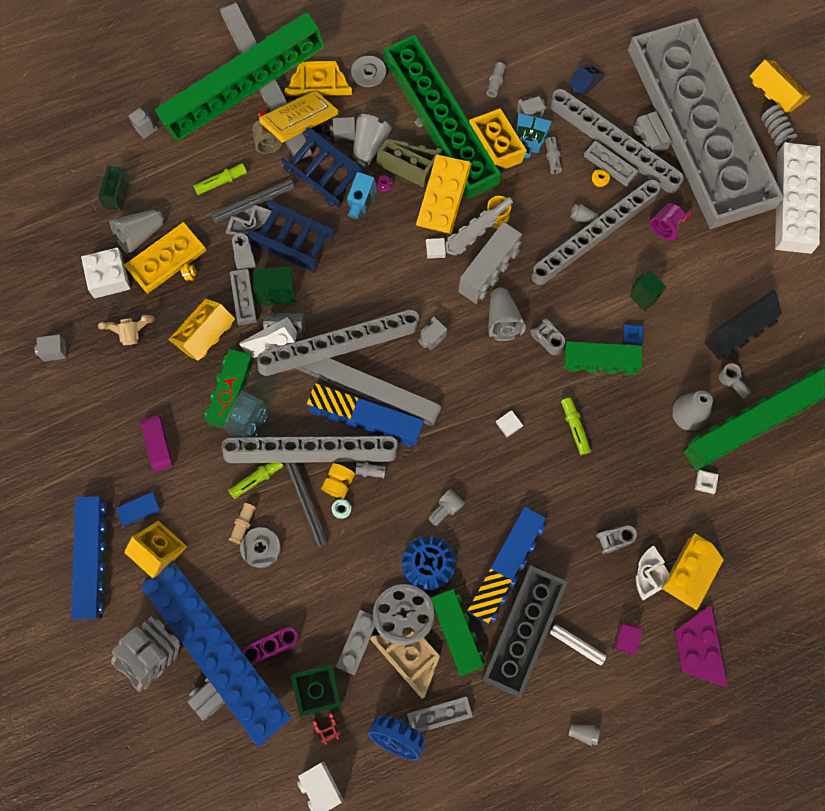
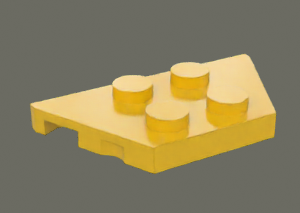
(318, 76)

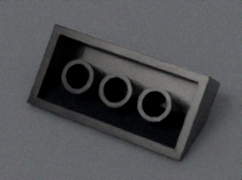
(744, 326)

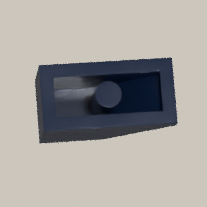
(585, 79)

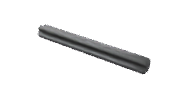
(252, 200)
(307, 504)

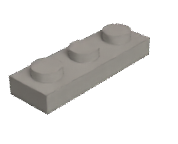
(611, 163)
(243, 297)
(356, 643)
(440, 715)

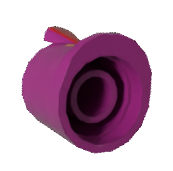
(668, 220)

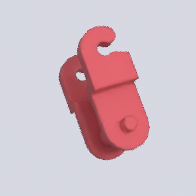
(335, 734)

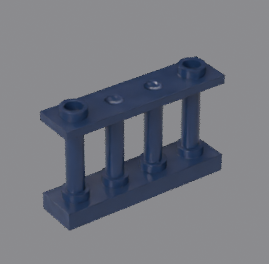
(326, 149)
(291, 253)

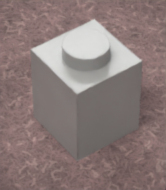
(343, 130)
(50, 348)

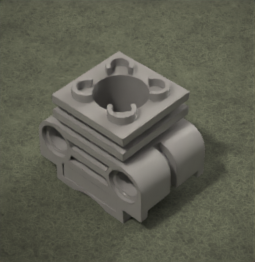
(145, 653)

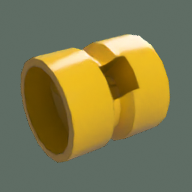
(504, 215)
(337, 482)

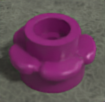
(384, 187)

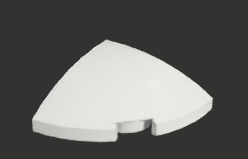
(650, 573)

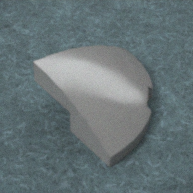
(247, 220)

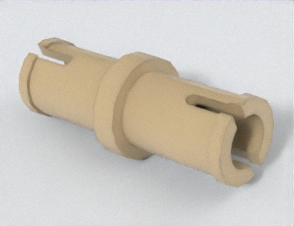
(242, 523)

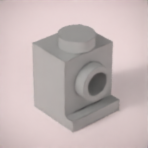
(532, 107)
(142, 123)
(432, 334)

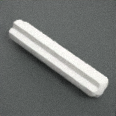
(578, 644)

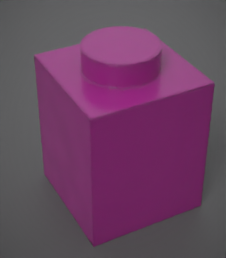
(628, 638)

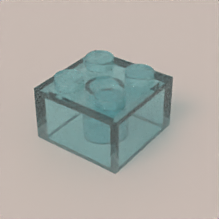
(245, 416)

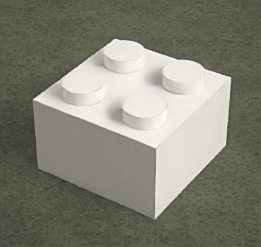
(105, 272)
(320, 788)

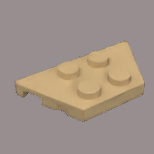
(413, 661)

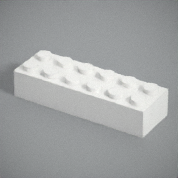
(800, 209)

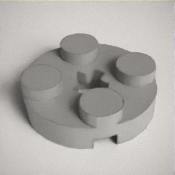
(268, 539)

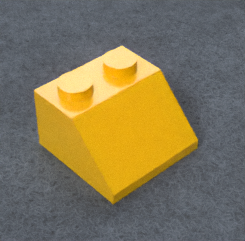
(154, 548)

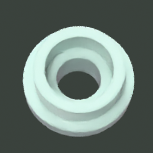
(341, 502)

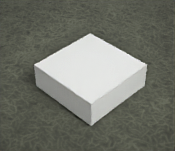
(435, 248)
(509, 423)
(706, 481)

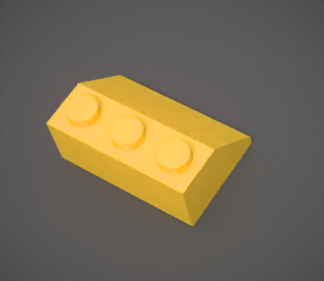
(779, 85)
(499, 138)
(202, 329)
(693, 571)

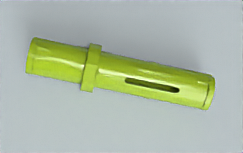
(219, 179)
(573, 418)
(261, 474)

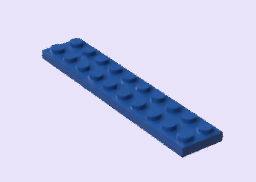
(217, 654)

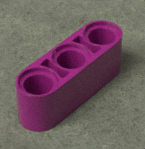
(156, 443)
(281, 645)

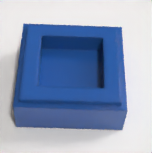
(632, 334)

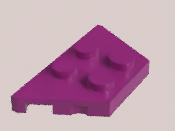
(700, 648)

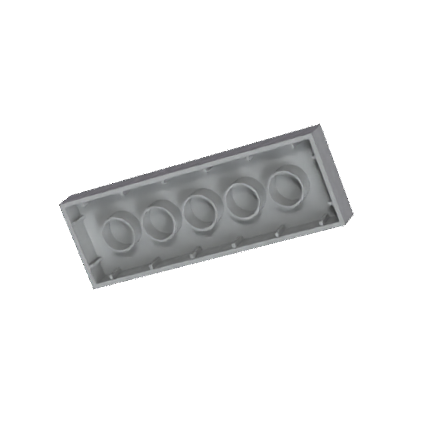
(704, 123)

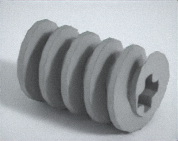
(777, 127)

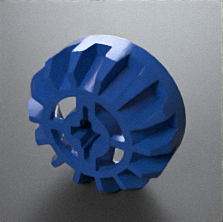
(437, 578)
(397, 737)

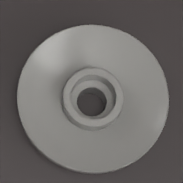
(368, 65)

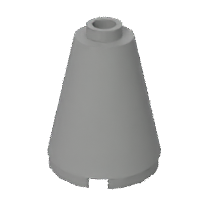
(368, 138)
(136, 228)
(504, 316)
(693, 410)

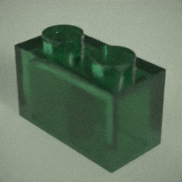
(114, 187)

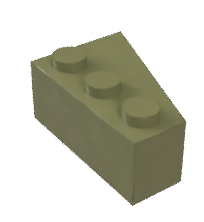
(407, 161)

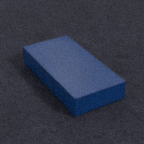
(138, 509)

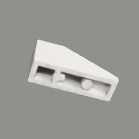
(269, 338)

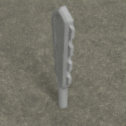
(467, 234)

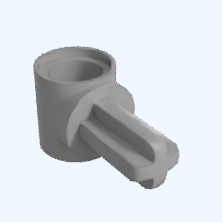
(735, 381)
(449, 504)

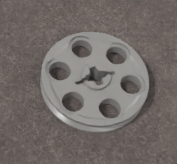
(394, 615)

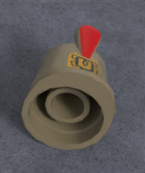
(264, 140)

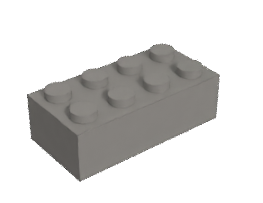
(490, 263)

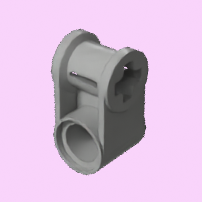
(243, 254)
(546, 334)
(612, 539)

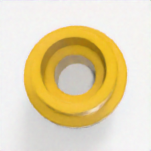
(598, 181)
(188, 272)

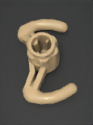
(127, 329)

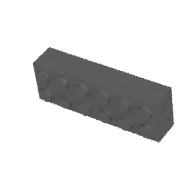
(524, 631)

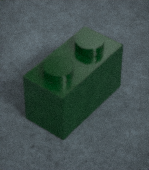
(647, 290)

